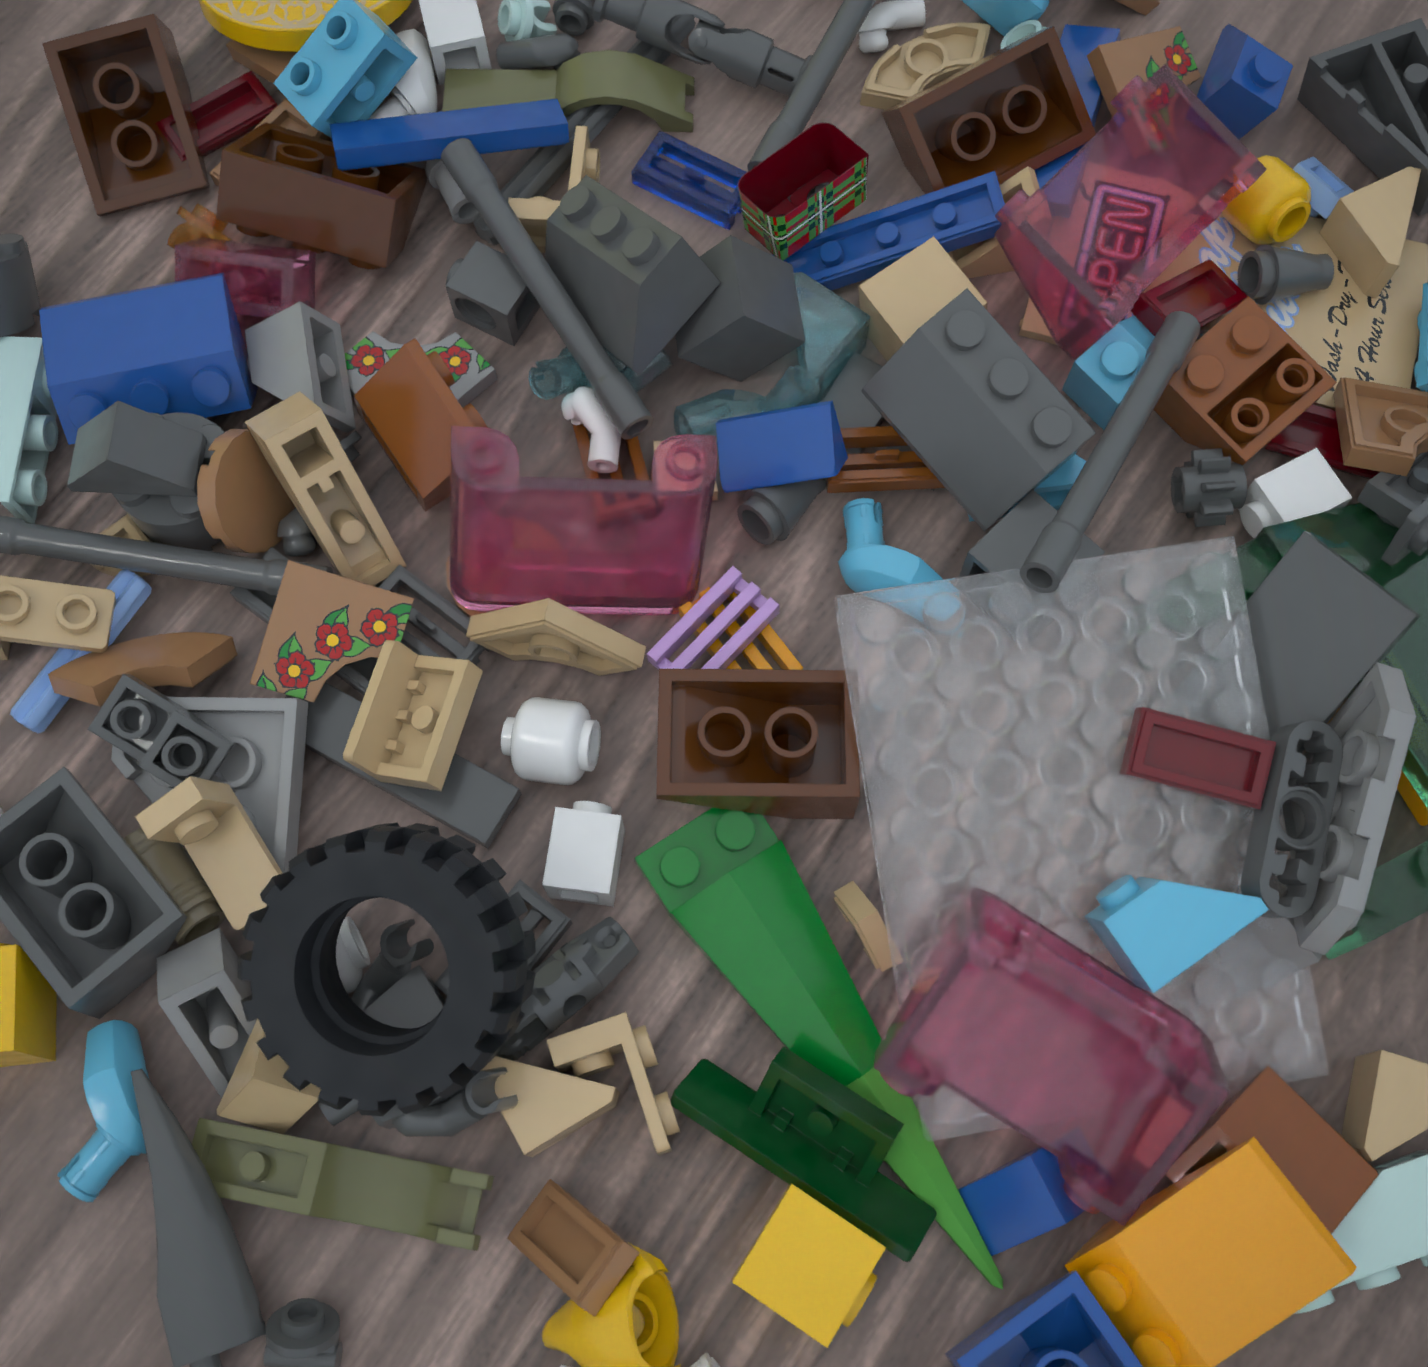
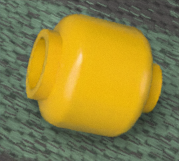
(1272, 206)

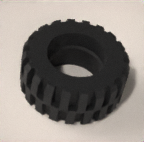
(316, 1022)

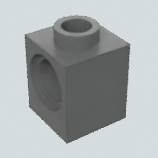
(490, 294)

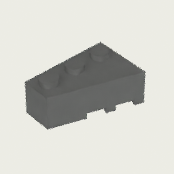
(1376, 100)

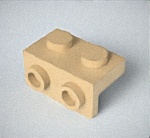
(412, 717)

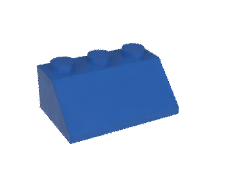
(150, 348)

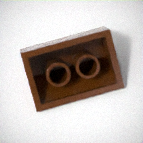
(993, 116)
(293, 190)

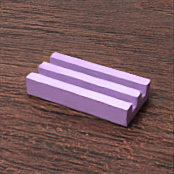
(747, 595)

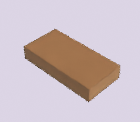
(572, 1247)

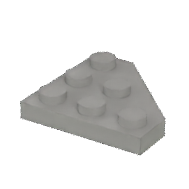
(1374, 738)
(260, 768)

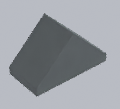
(136, 454)

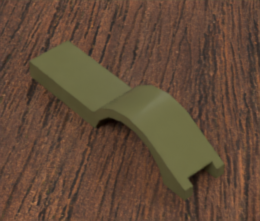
(581, 82)
(342, 1183)

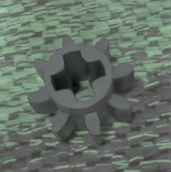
(1208, 487)

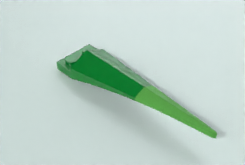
(754, 920)

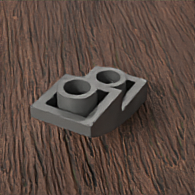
(159, 733)

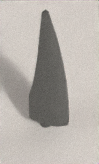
(201, 1270)

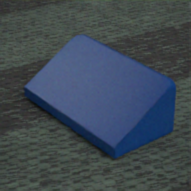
(780, 447)

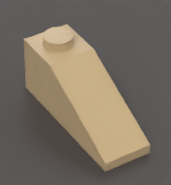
(325, 489)

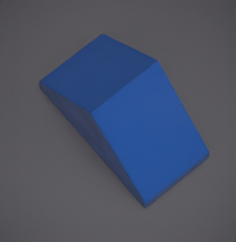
(1019, 1201)

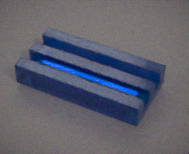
(687, 185)

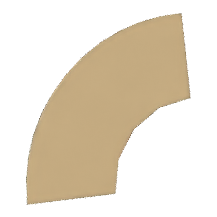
(923, 62)

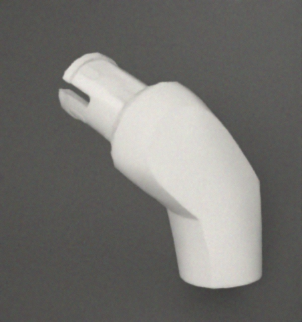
(417, 88)

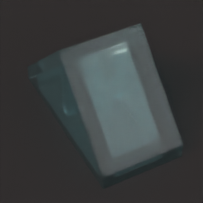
(831, 332)

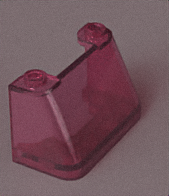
(1123, 208)
(578, 539)
(1055, 1053)

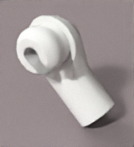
(887, 17)
(605, 440)

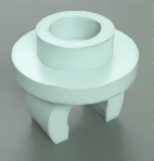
(524, 19)

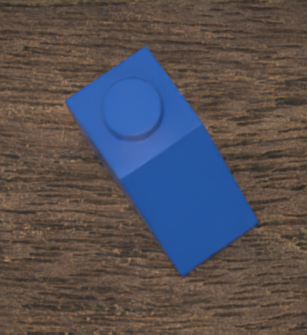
(1243, 81)

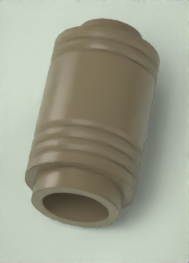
(182, 882)

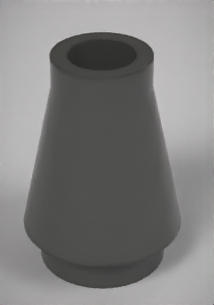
(1280, 273)
(775, 510)

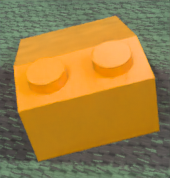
(1211, 1262)

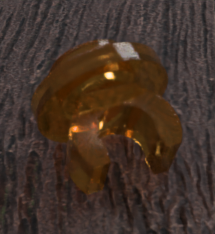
(198, 224)

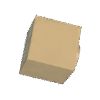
(910, 294)

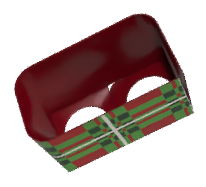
(808, 160)

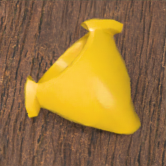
(618, 1330)

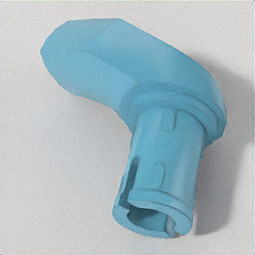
(871, 563)
(110, 1056)

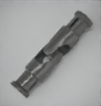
(735, 51)

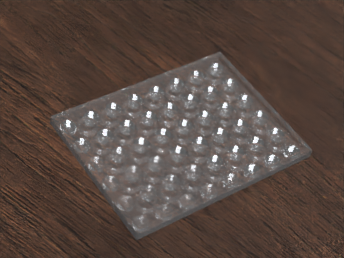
(997, 760)

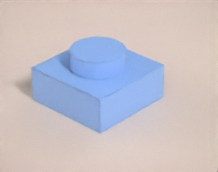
(1325, 186)

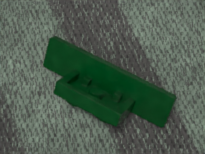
(814, 1138)

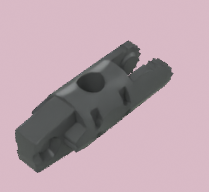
(569, 982)

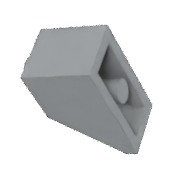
(302, 354)
(203, 1002)

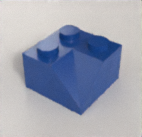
(1048, 1329)

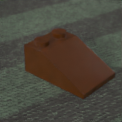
(112, 94)
(758, 742)

